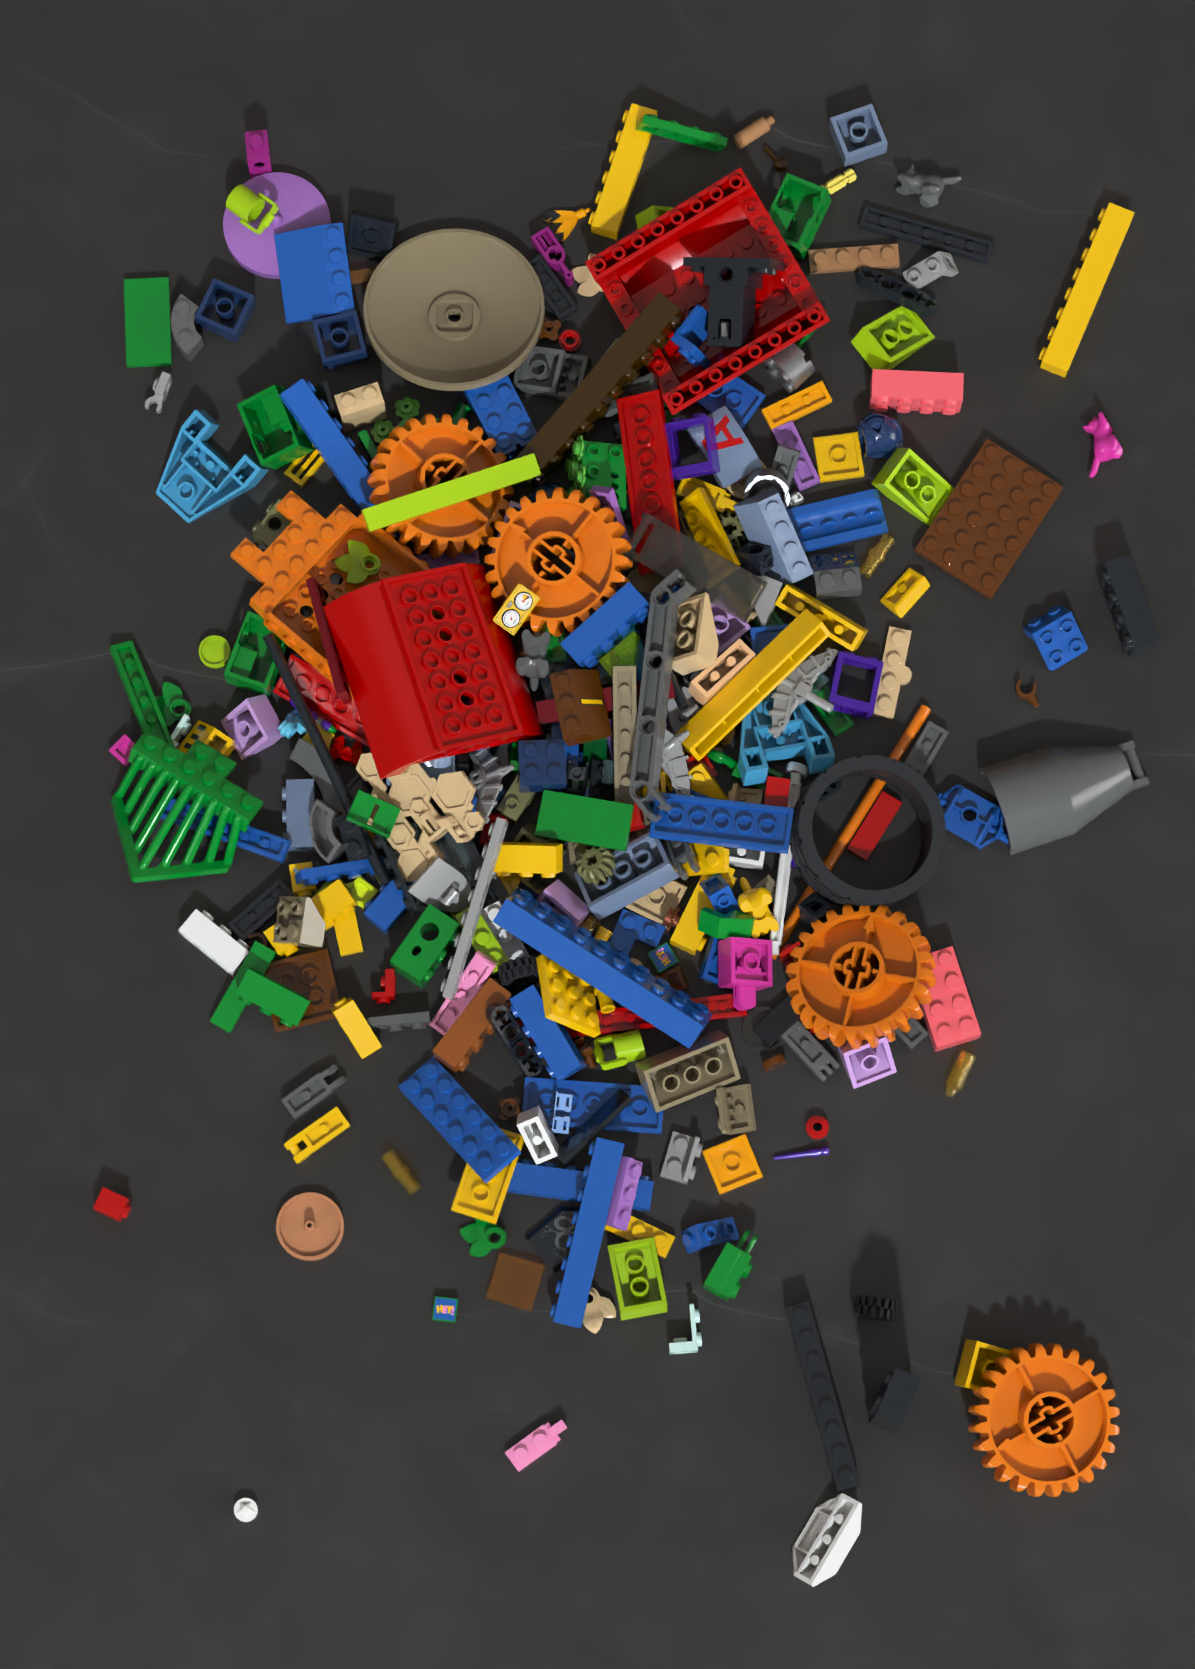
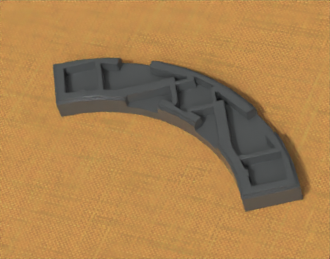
(308, 758)

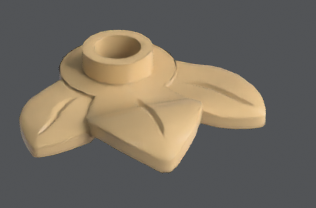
(583, 276)
(596, 1310)

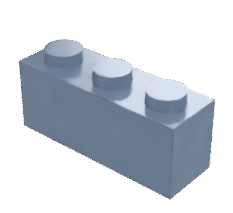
(299, 803)

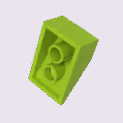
(892, 338)
(913, 485)
(637, 1279)

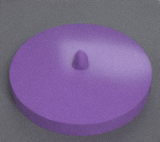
(299, 208)

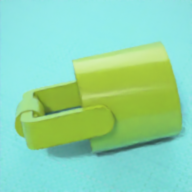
(248, 207)
(627, 1047)

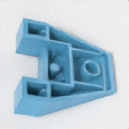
(198, 476)
(800, 738)

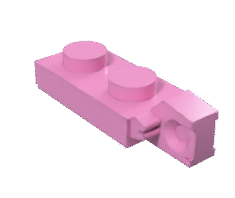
(535, 1445)

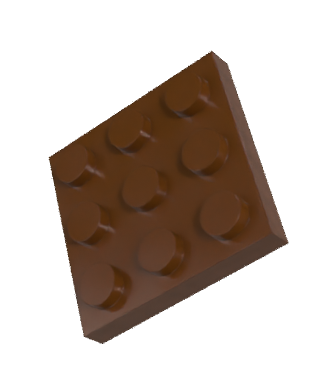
(311, 977)

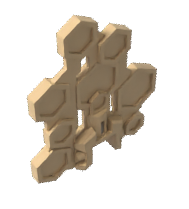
(412, 795)

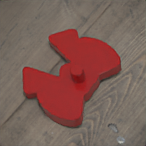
(352, 755)

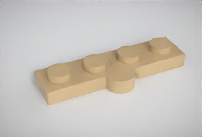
(893, 672)

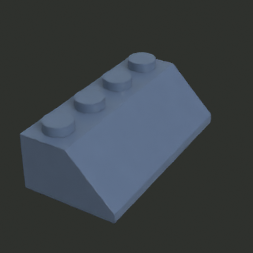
(769, 524)
(637, 873)

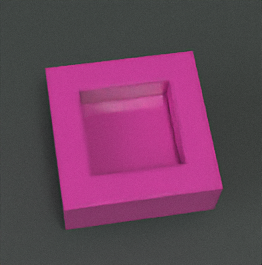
(122, 749)

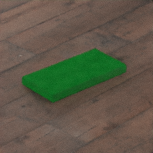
(147, 322)
(584, 820)

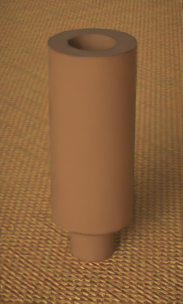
(752, 131)

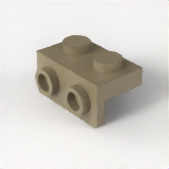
(735, 1109)

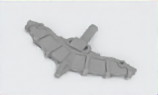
(798, 689)
(674, 760)
(487, 779)

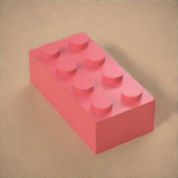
(916, 391)
(950, 1012)

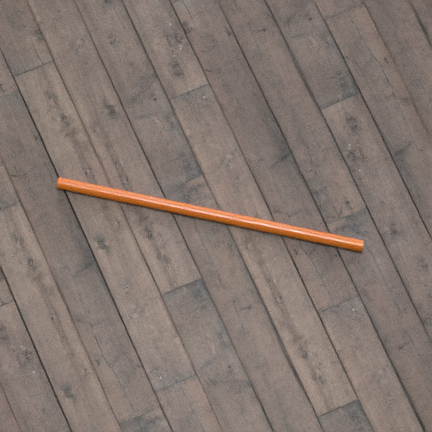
(857, 817)

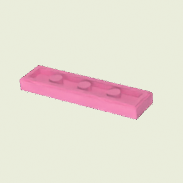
(471, 982)

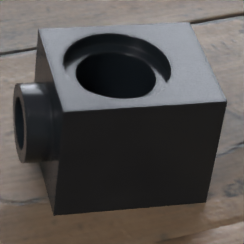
(755, 558)

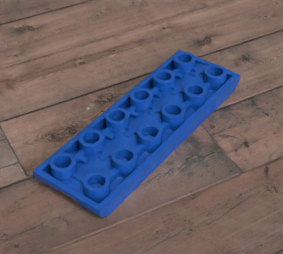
(839, 520)

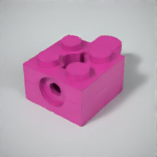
(753, 972)

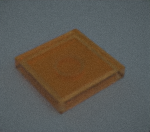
(515, 1282)

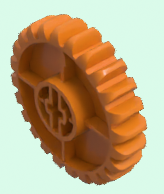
(449, 451)
(584, 531)
(878, 998)
(1073, 1434)

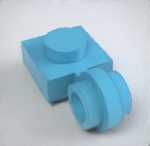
(291, 725)

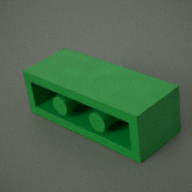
(272, 997)

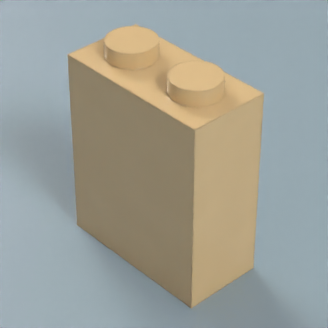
(360, 406)

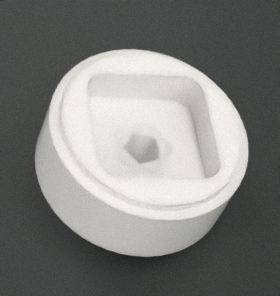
(245, 1510)

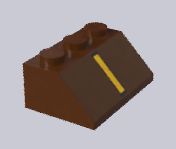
(580, 706)

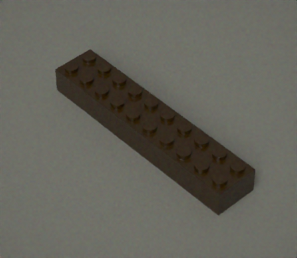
(603, 385)

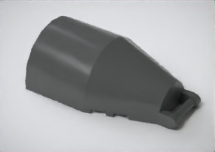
(1060, 789)

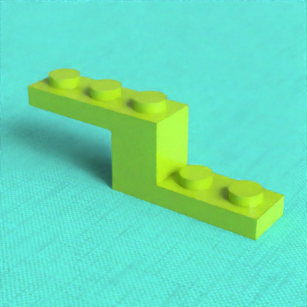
(484, 940)

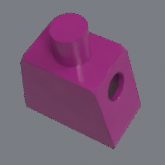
(258, 151)

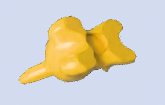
(756, 904)

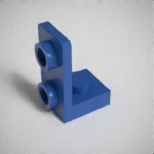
(719, 894)

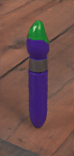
(325, 724)

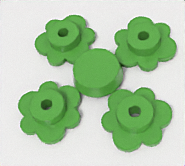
(401, 411)
(575, 472)

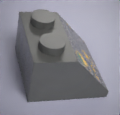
(836, 575)

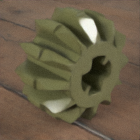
(738, 533)
(595, 865)

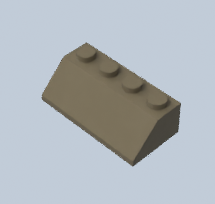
(687, 1072)

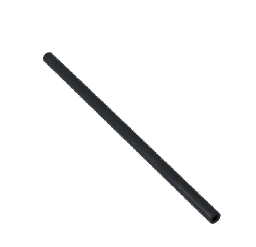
(320, 746)

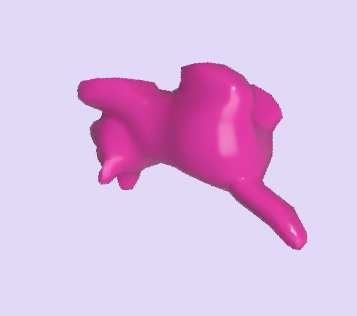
(1105, 444)

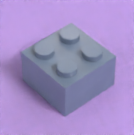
(858, 135)

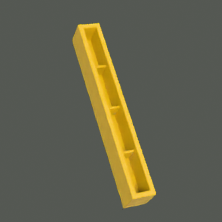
(1087, 289)
(753, 683)

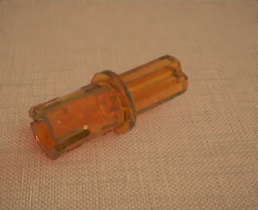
(361, 275)

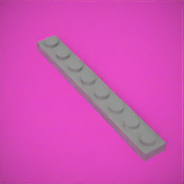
(476, 898)

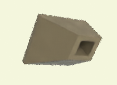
(298, 922)

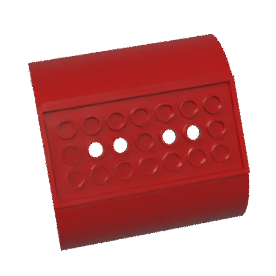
(716, 223)
(406, 672)

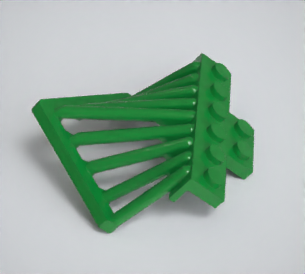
(196, 776)

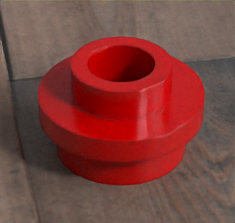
(570, 334)
(817, 1134)

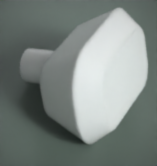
(795, 499)

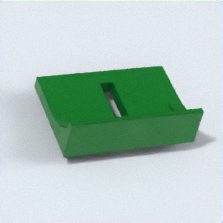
(362, 809)

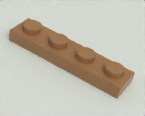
(853, 258)

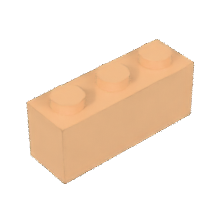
(715, 678)

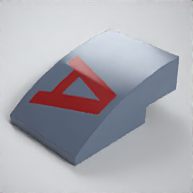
(734, 449)

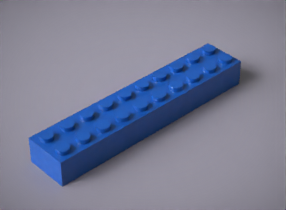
(603, 967)

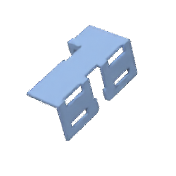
(562, 1106)

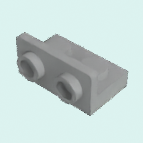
(680, 1158)

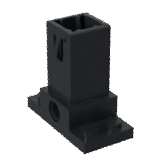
(732, 295)

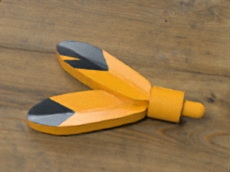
(567, 218)

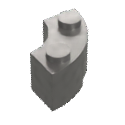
(184, 328)
(325, 832)

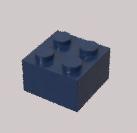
(225, 310)
(340, 340)
(541, 765)

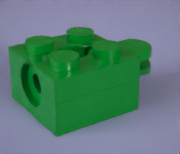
(730, 1268)

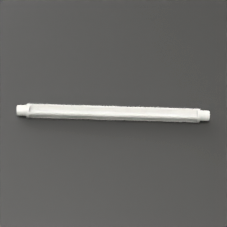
(784, 873)

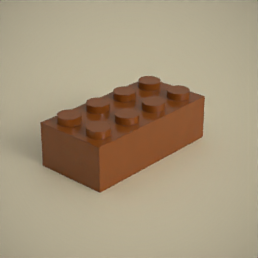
(470, 1028)

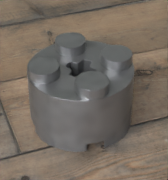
(789, 367)
(764, 479)

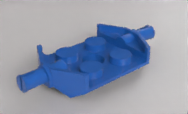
(982, 830)

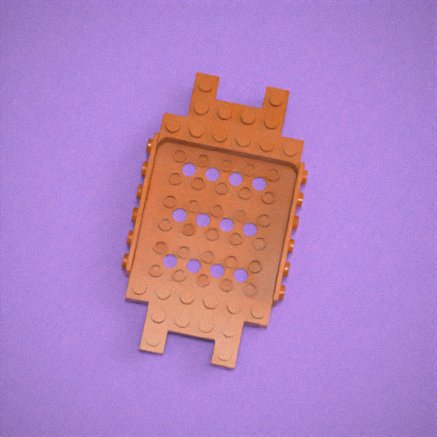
(308, 551)

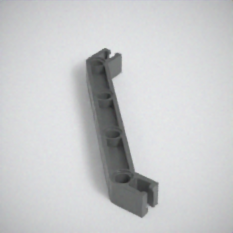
(655, 693)

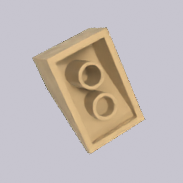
(695, 636)

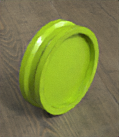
(214, 651)

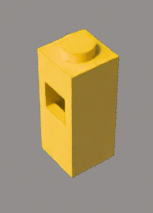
(355, 1027)

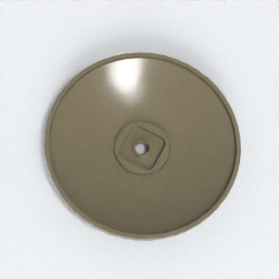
(447, 276)

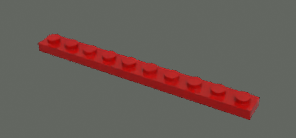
(625, 1020)

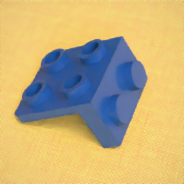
(691, 335)
(1056, 636)

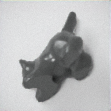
(926, 186)
(534, 661)

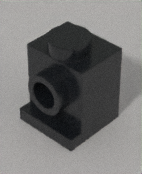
(812, 909)

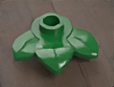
(169, 701)
(479, 1236)

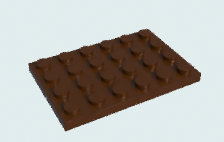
(988, 519)

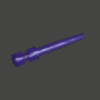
(813, 1152)

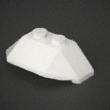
(827, 1539)

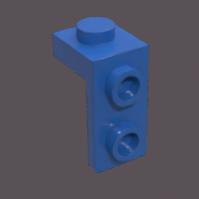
(709, 1234)

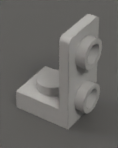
(930, 269)

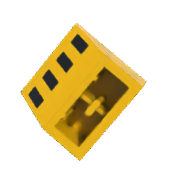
(209, 736)

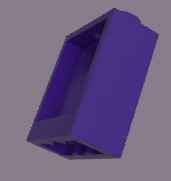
(699, 469)
(849, 705)

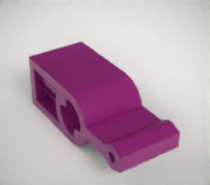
(548, 246)

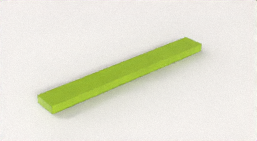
(451, 492)

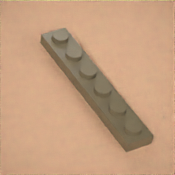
(624, 728)

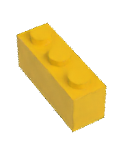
(529, 859)

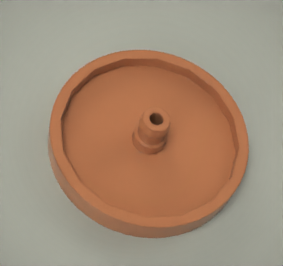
(310, 1226)

